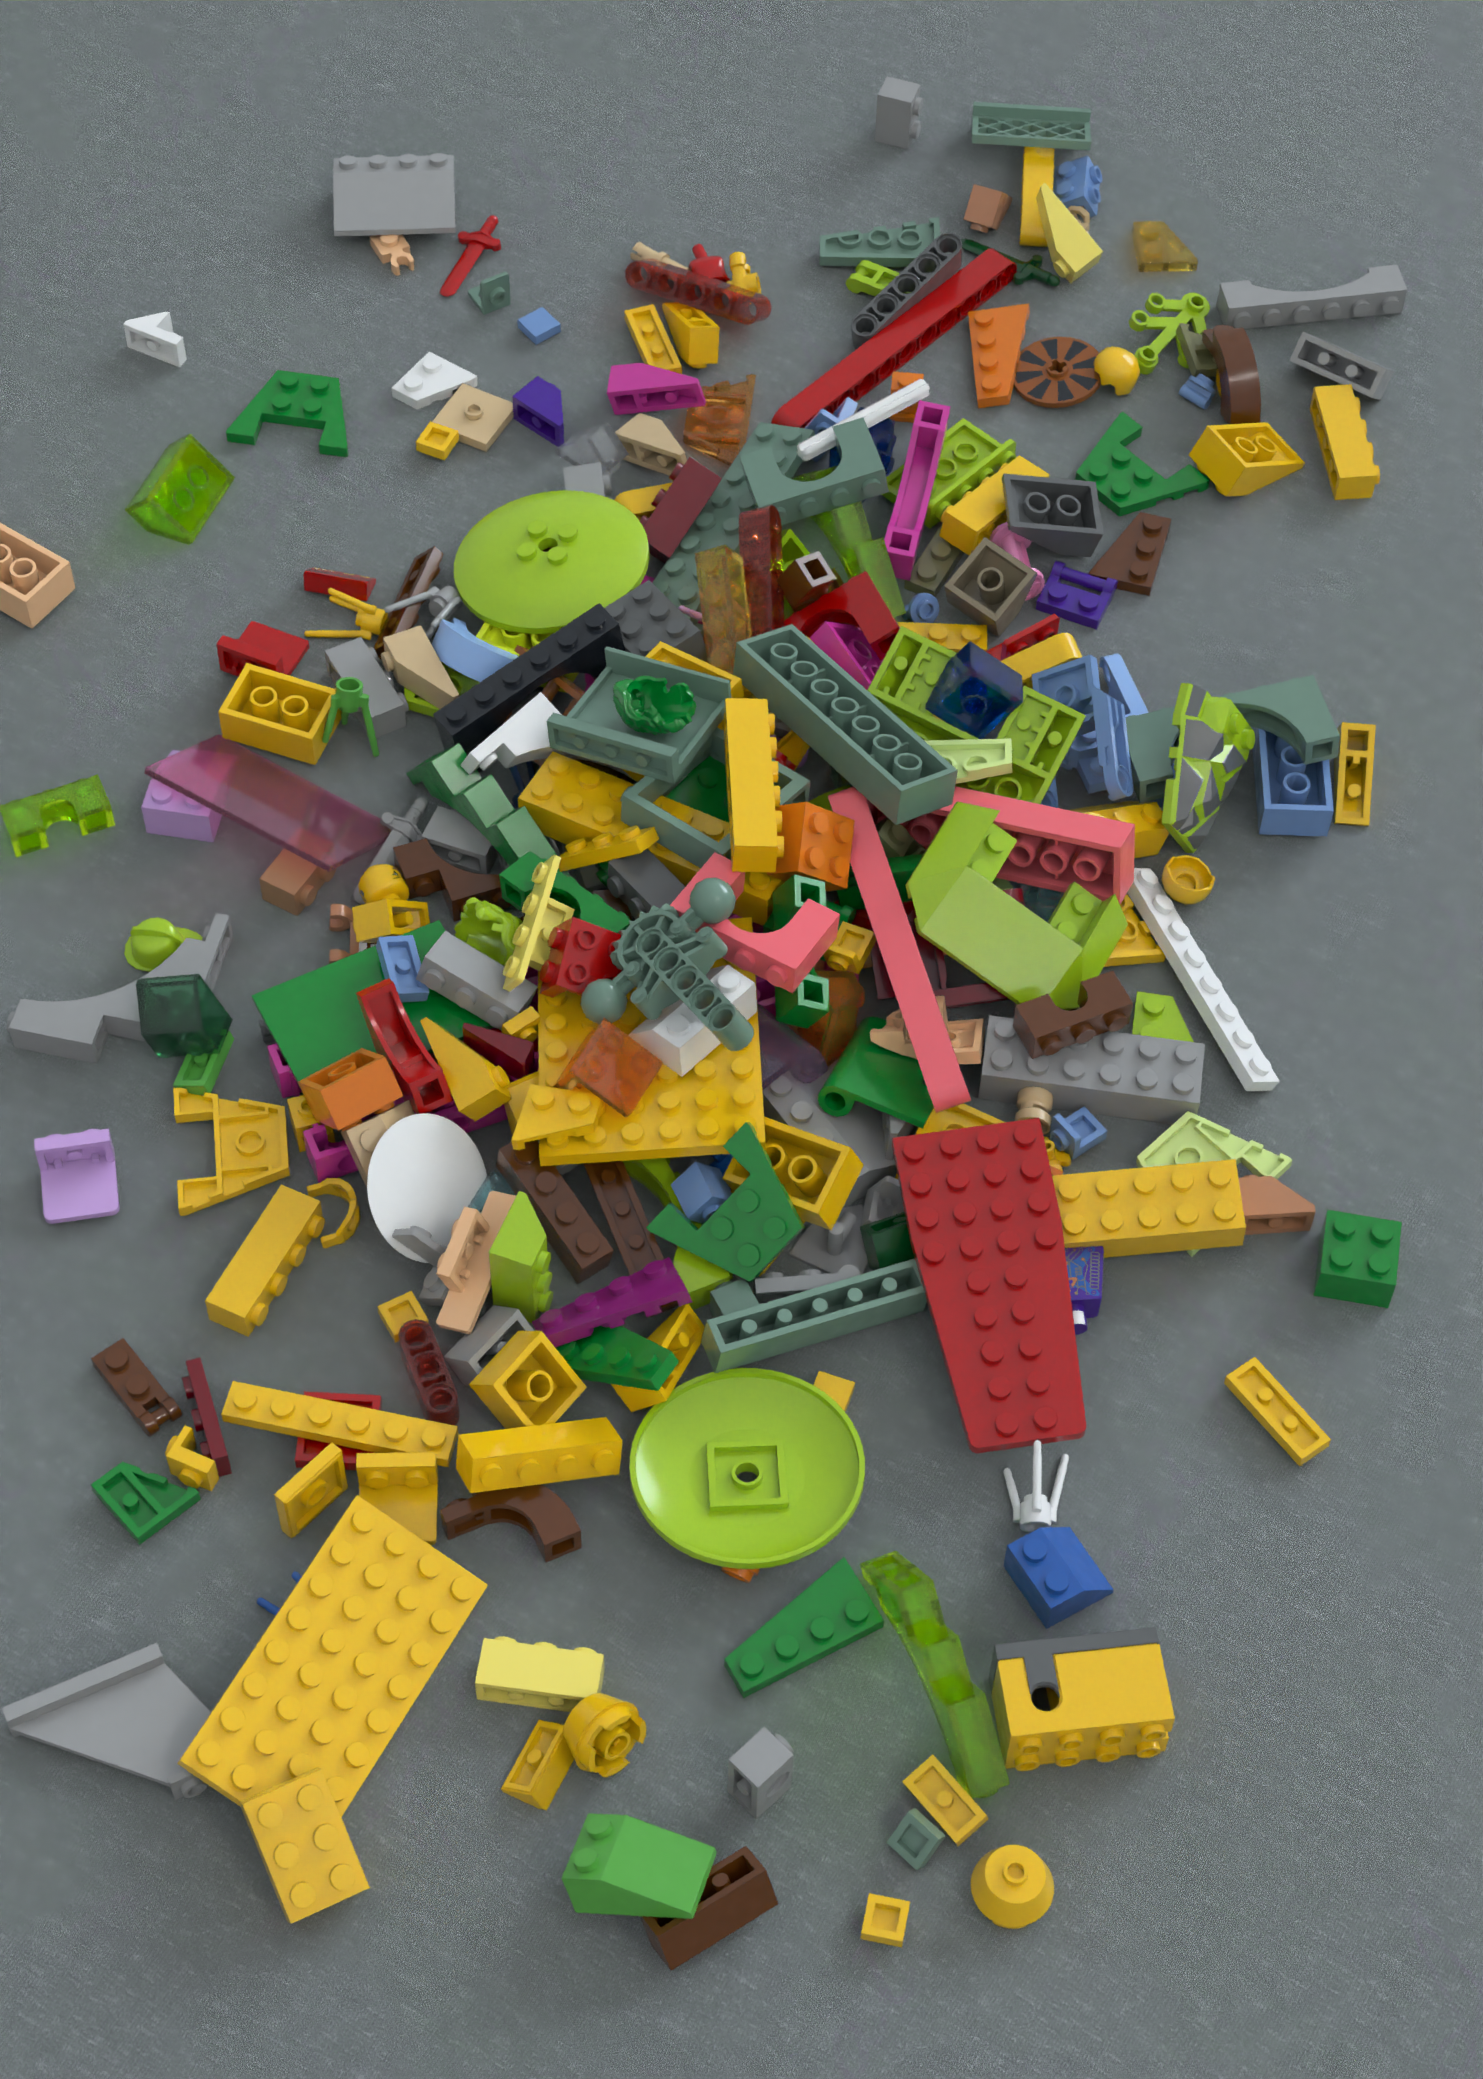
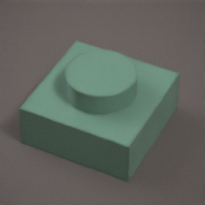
(916, 1839)

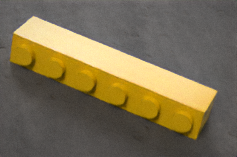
(751, 785)

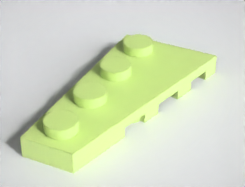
(976, 757)

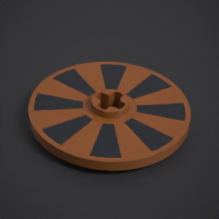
(1044, 386)

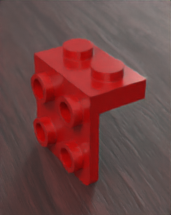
(577, 957)

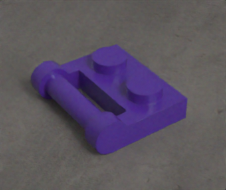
(1072, 602)

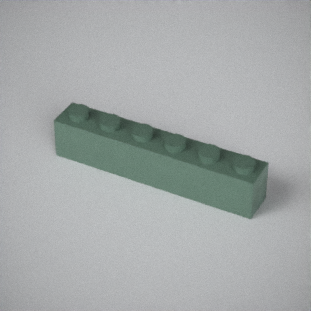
(813, 1316)

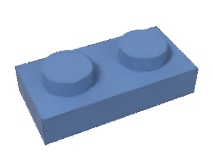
(401, 965)

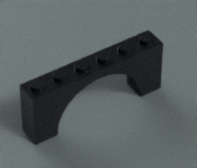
(572, 649)

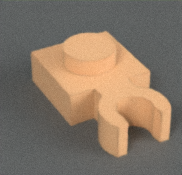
(394, 250)

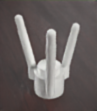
(1035, 1510)

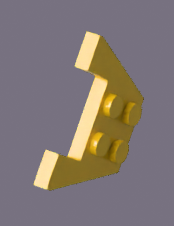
(248, 1147)

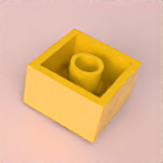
(527, 1382)

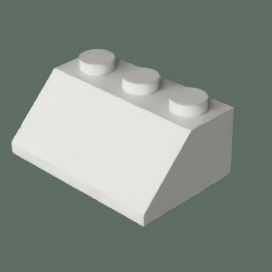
(680, 1036)

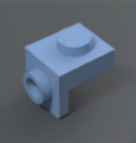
(1076, 1132)

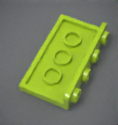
(964, 463)

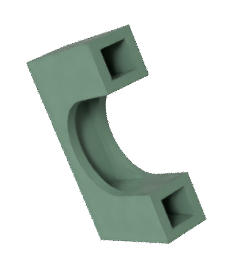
(855, 478)

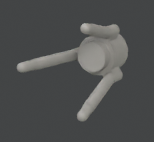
(442, 605)

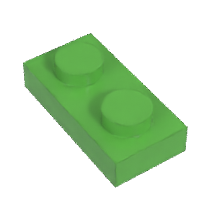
(201, 1072)

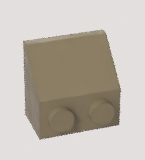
(990, 586)

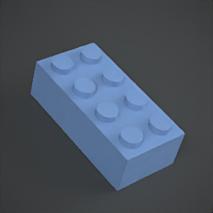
(1288, 793)

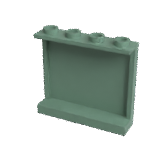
(599, 734)

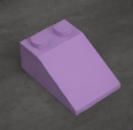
(176, 815)

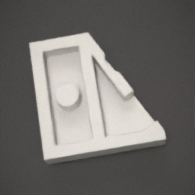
(431, 381)

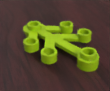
(1192, 309)

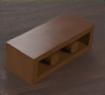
(732, 1897)

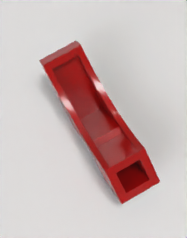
(396, 1039)

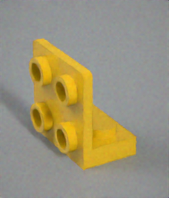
(402, 1488)

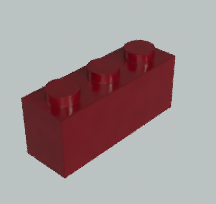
(678, 507)

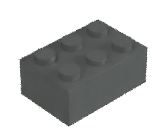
(651, 617)

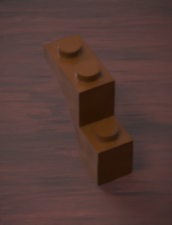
(808, 580)
(429, 873)

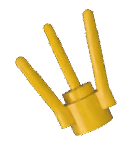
(368, 618)

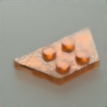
(724, 421)

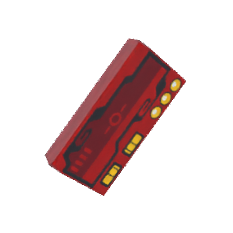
(320, 580)

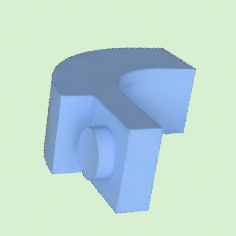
(467, 652)

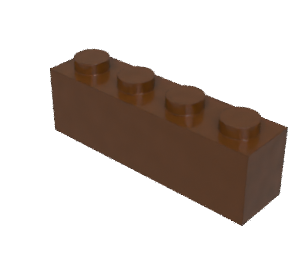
(561, 1214)

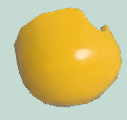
(1117, 368)
(1187, 879)

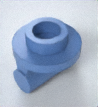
(1198, 390)
(922, 608)

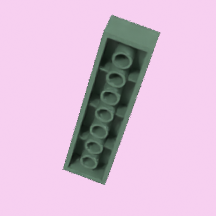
(845, 724)

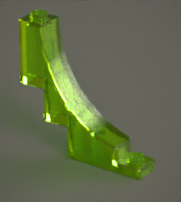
(852, 541)
(937, 1654)

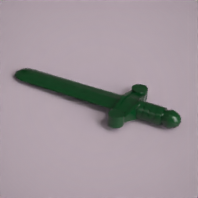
(1025, 270)

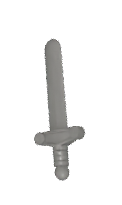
(402, 832)

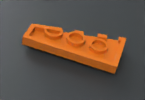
(996, 351)

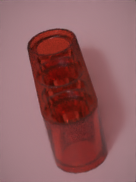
(427, 1359)

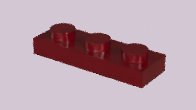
(205, 1416)

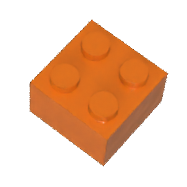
(815, 845)
(351, 1089)

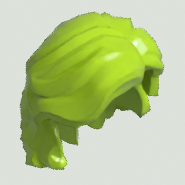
(488, 929)

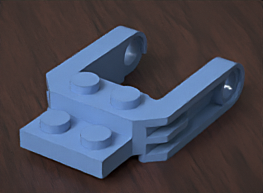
(1078, 687)

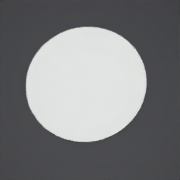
(422, 1178)

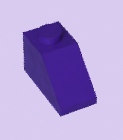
(540, 410)

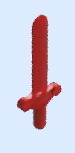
(476, 242)

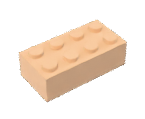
(31, 578)

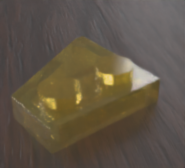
(1160, 249)

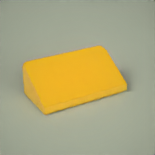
(540, 1766)

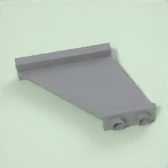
(120, 1715)

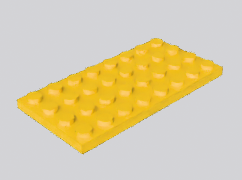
(337, 1662)

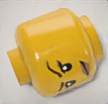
(382, 883)

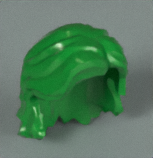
(650, 708)

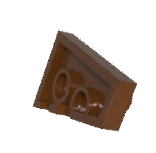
(1135, 554)

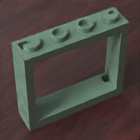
(679, 836)

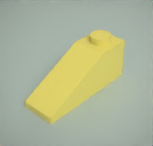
(1068, 242)

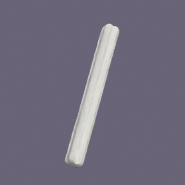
(872, 415)

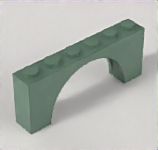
(1287, 709)

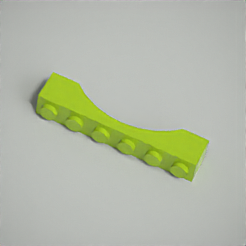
(696, 1273)

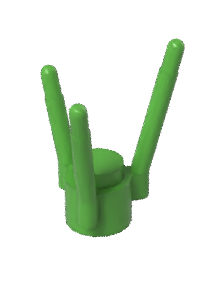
(348, 699)

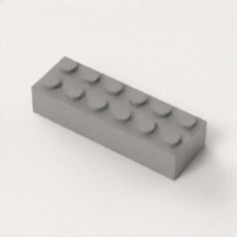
(1107, 1075)

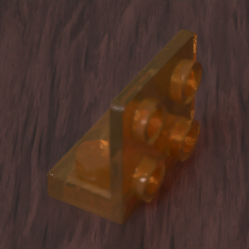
(611, 1068)

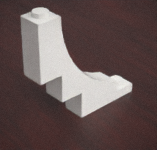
(523, 740)

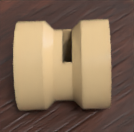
(1035, 1103)

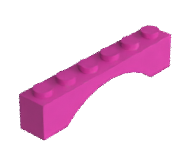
(916, 486)

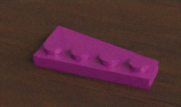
(610, 1306)

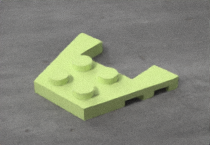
(1200, 1140)

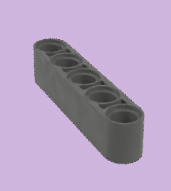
(911, 280)

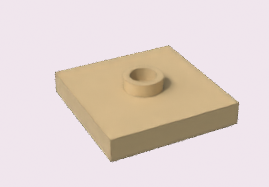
(476, 416)

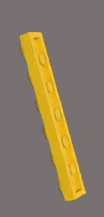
(337, 1422)

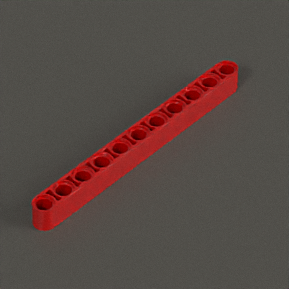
(901, 339)

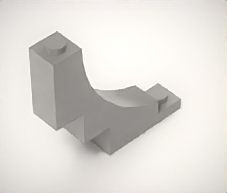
(81, 1026)

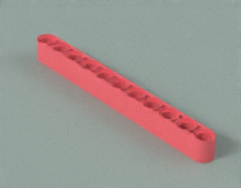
(901, 955)

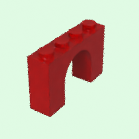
(853, 604)

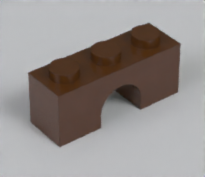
(1049, 1028)

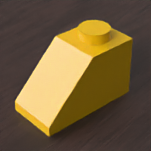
(388, 918)

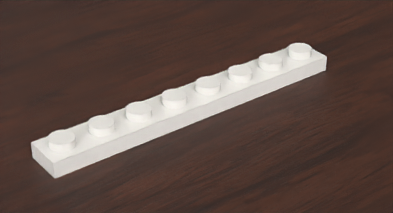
(1201, 983)

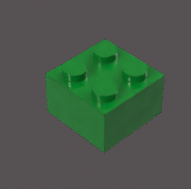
(1357, 1258)

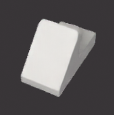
(156, 338)

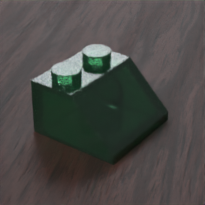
(181, 1016)

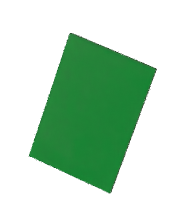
(320, 1017)

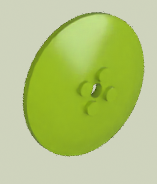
(516, 586)
(757, 1423)

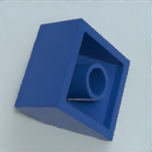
(1055, 1573)

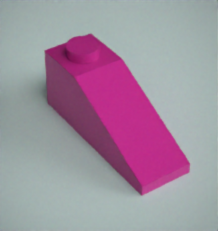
(650, 388)

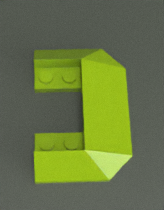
(1038, 727)
(995, 933)

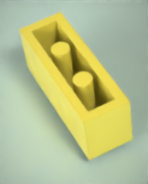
(537, 1674)

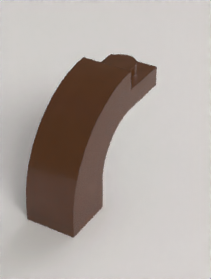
(1237, 373)
(529, 1507)

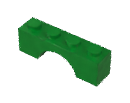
(589, 907)
(811, 997)

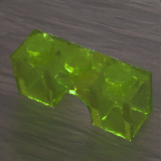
(79, 802)

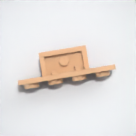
(466, 1262)

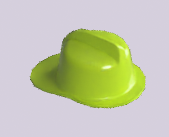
(154, 942)

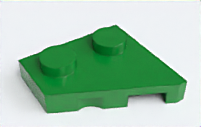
(142, 1499)

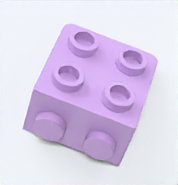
(77, 1175)

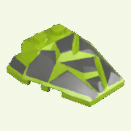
(1207, 763)

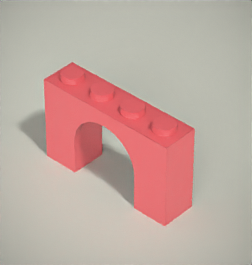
(776, 956)

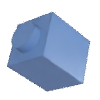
(701, 1191)

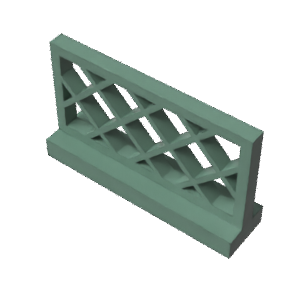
(1031, 126)

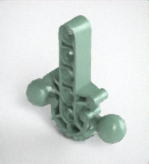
(671, 963)

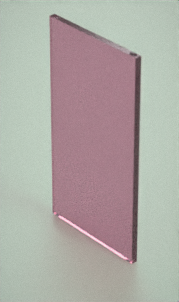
(271, 802)

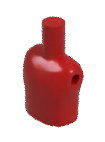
(708, 265)

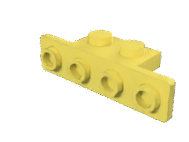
(540, 918)

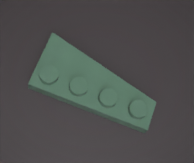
(881, 246)

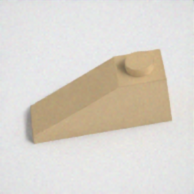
(650, 444)
(418, 666)

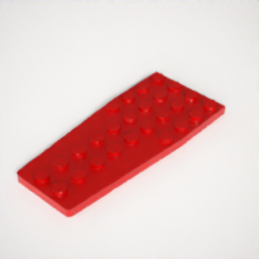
(995, 1279)

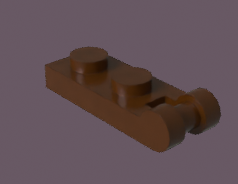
(135, 1386)

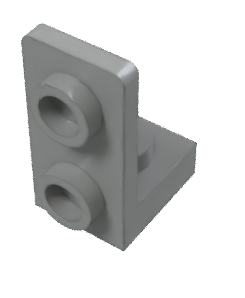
(419, 1242)

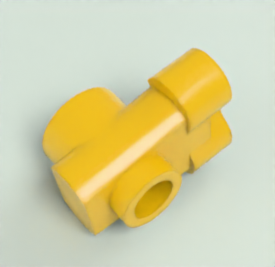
(742, 274)

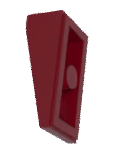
(500, 1049)

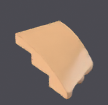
(965, 1036)

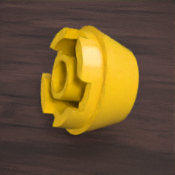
(603, 1733)
(1012, 1886)

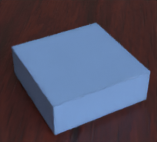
(539, 325)

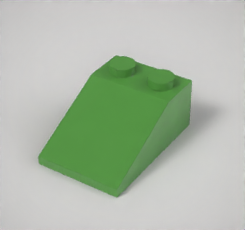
(636, 1869)

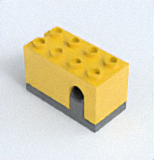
(1080, 1698)

